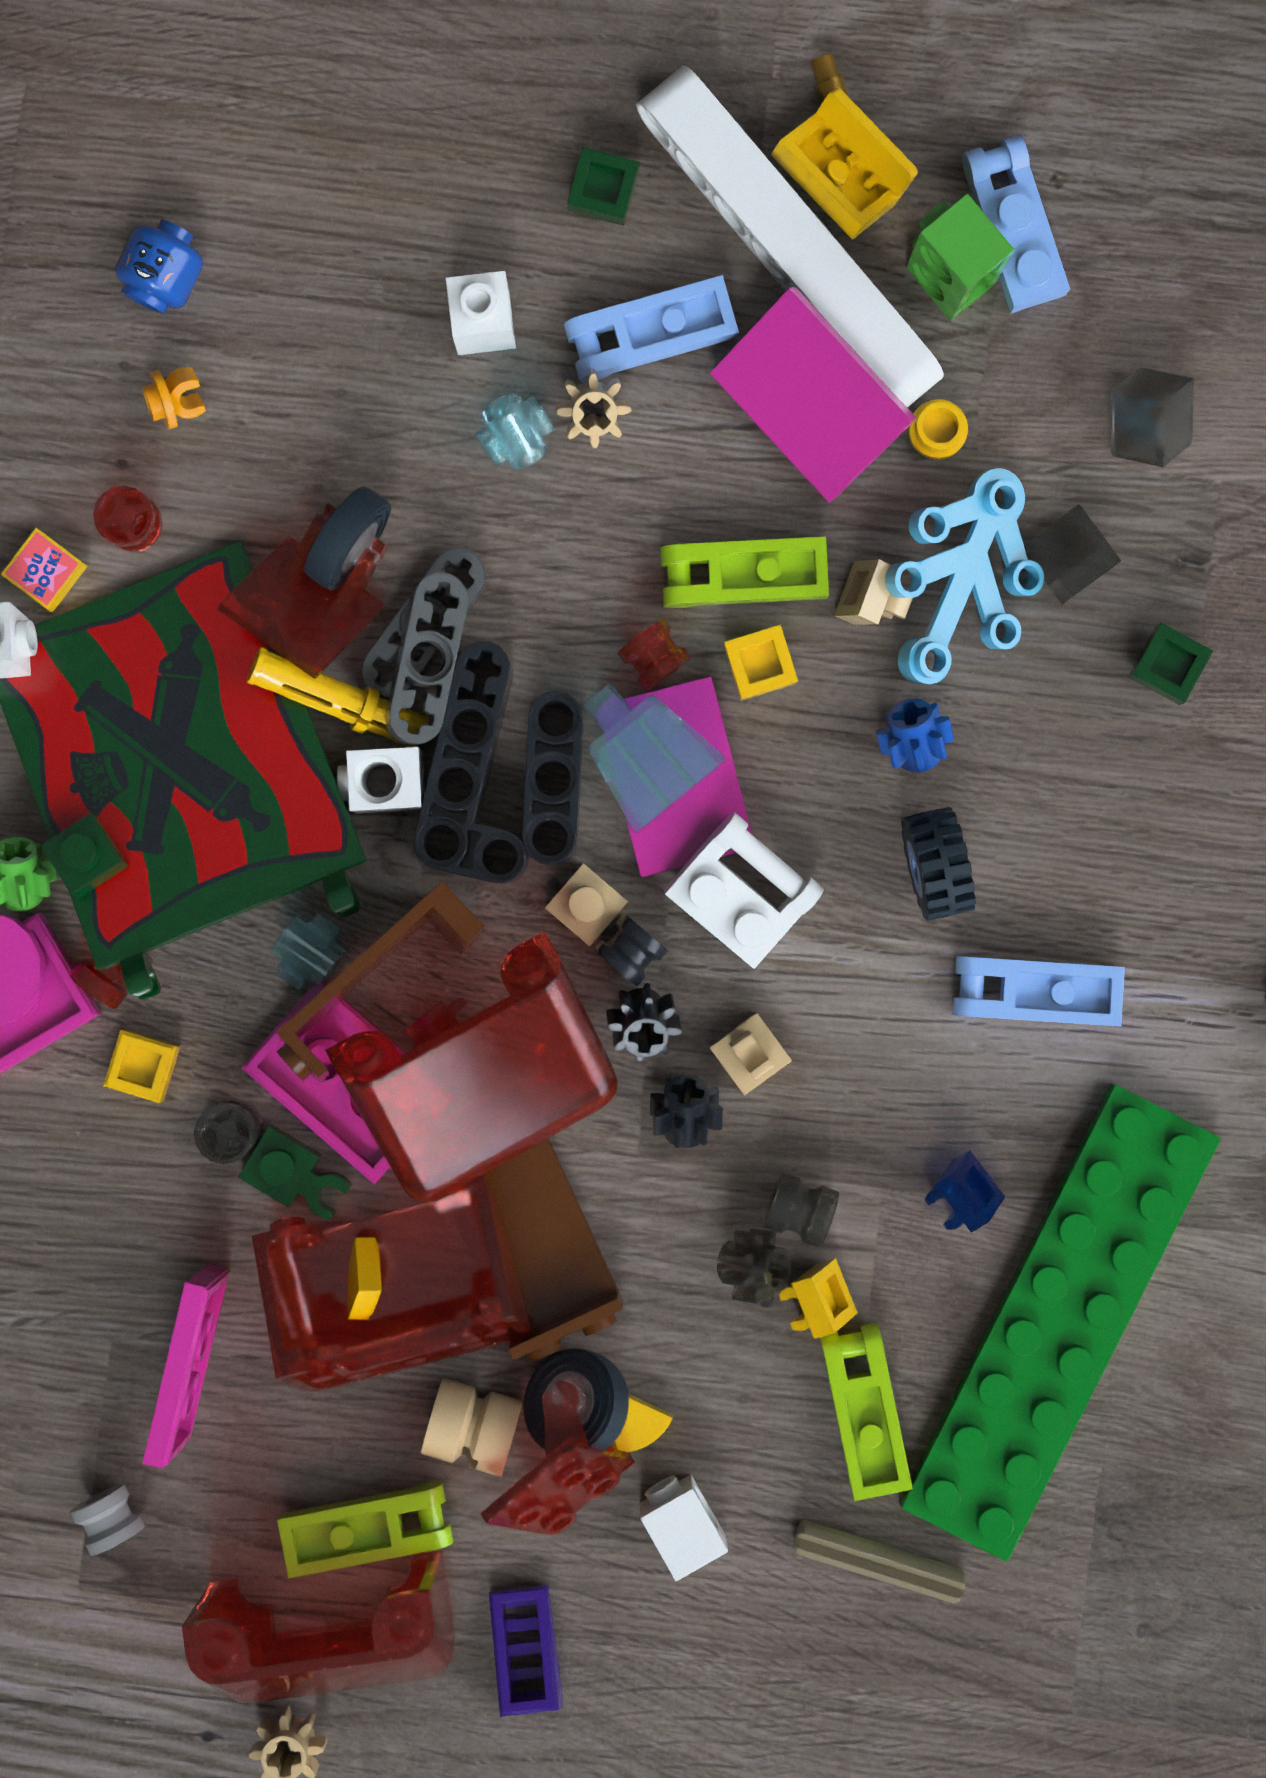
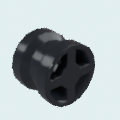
(630, 949)

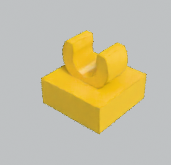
(823, 1299)

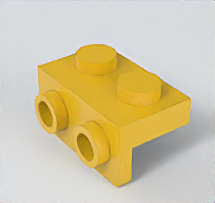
(846, 164)

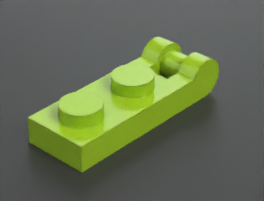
(746, 571)
(866, 1414)
(363, 1530)

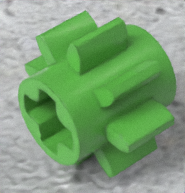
(23, 874)

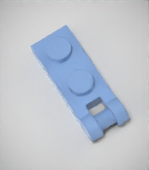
(1035, 267)
(653, 327)
(1041, 991)

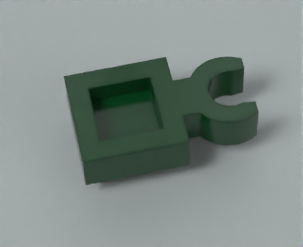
(285, 1169)

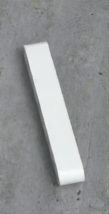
(784, 230)

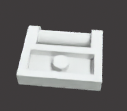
(730, 905)

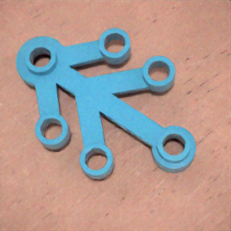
(968, 571)

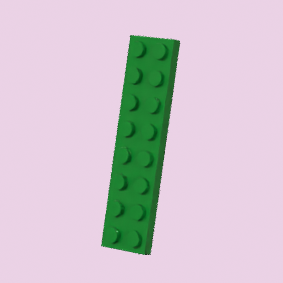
(1059, 1322)

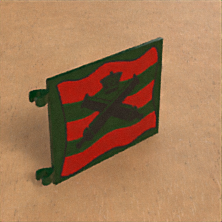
(189, 767)

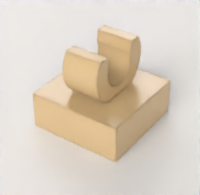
(867, 597)
(750, 1053)

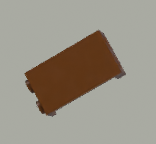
(438, 907)
(552, 1252)

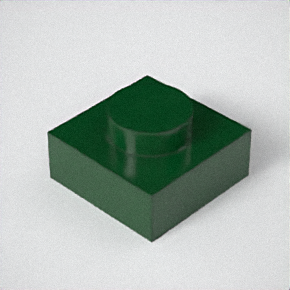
(603, 186)
(1170, 664)
(84, 855)

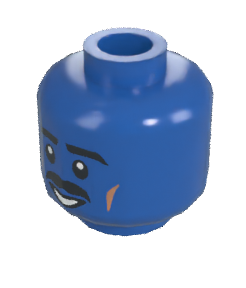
(159, 266)

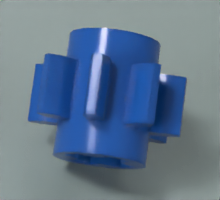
(915, 735)

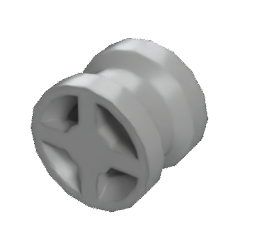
(107, 1519)

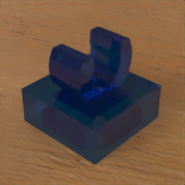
(968, 1192)

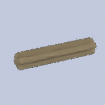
(879, 1561)

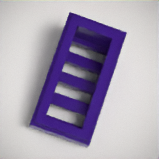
(533, 1701)

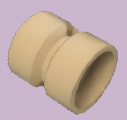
(471, 1427)

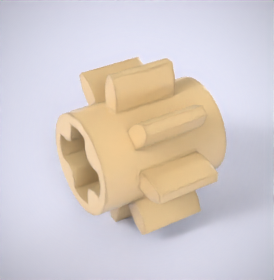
(592, 424)
(300, 1738)

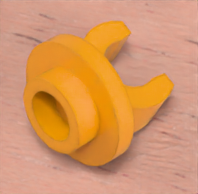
(165, 398)

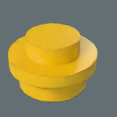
(938, 429)

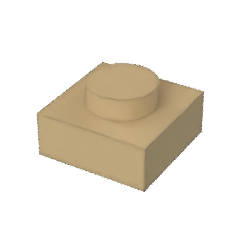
(586, 904)

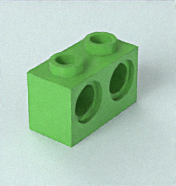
(958, 255)

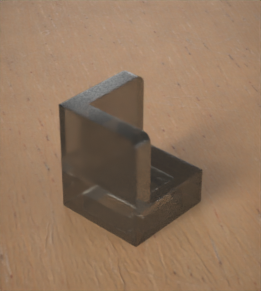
(1152, 417)
(1071, 554)

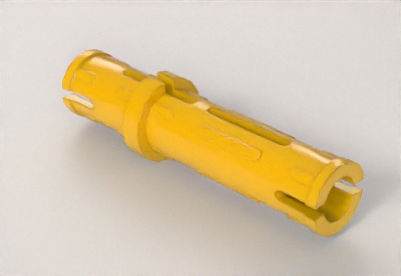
(326, 694)

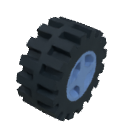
(938, 863)

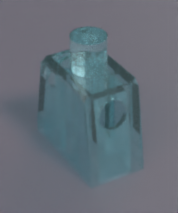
(647, 755)

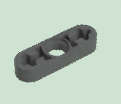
(450, 619)
(388, 652)

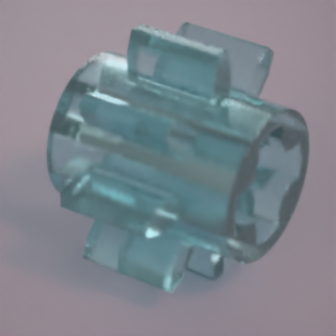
(514, 431)
(308, 951)

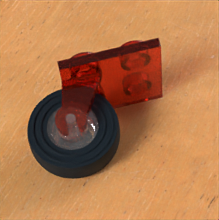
(313, 594)
(575, 1414)

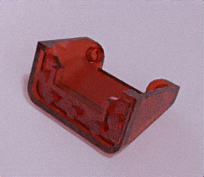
(484, 1083)
(441, 1297)
(243, 1657)

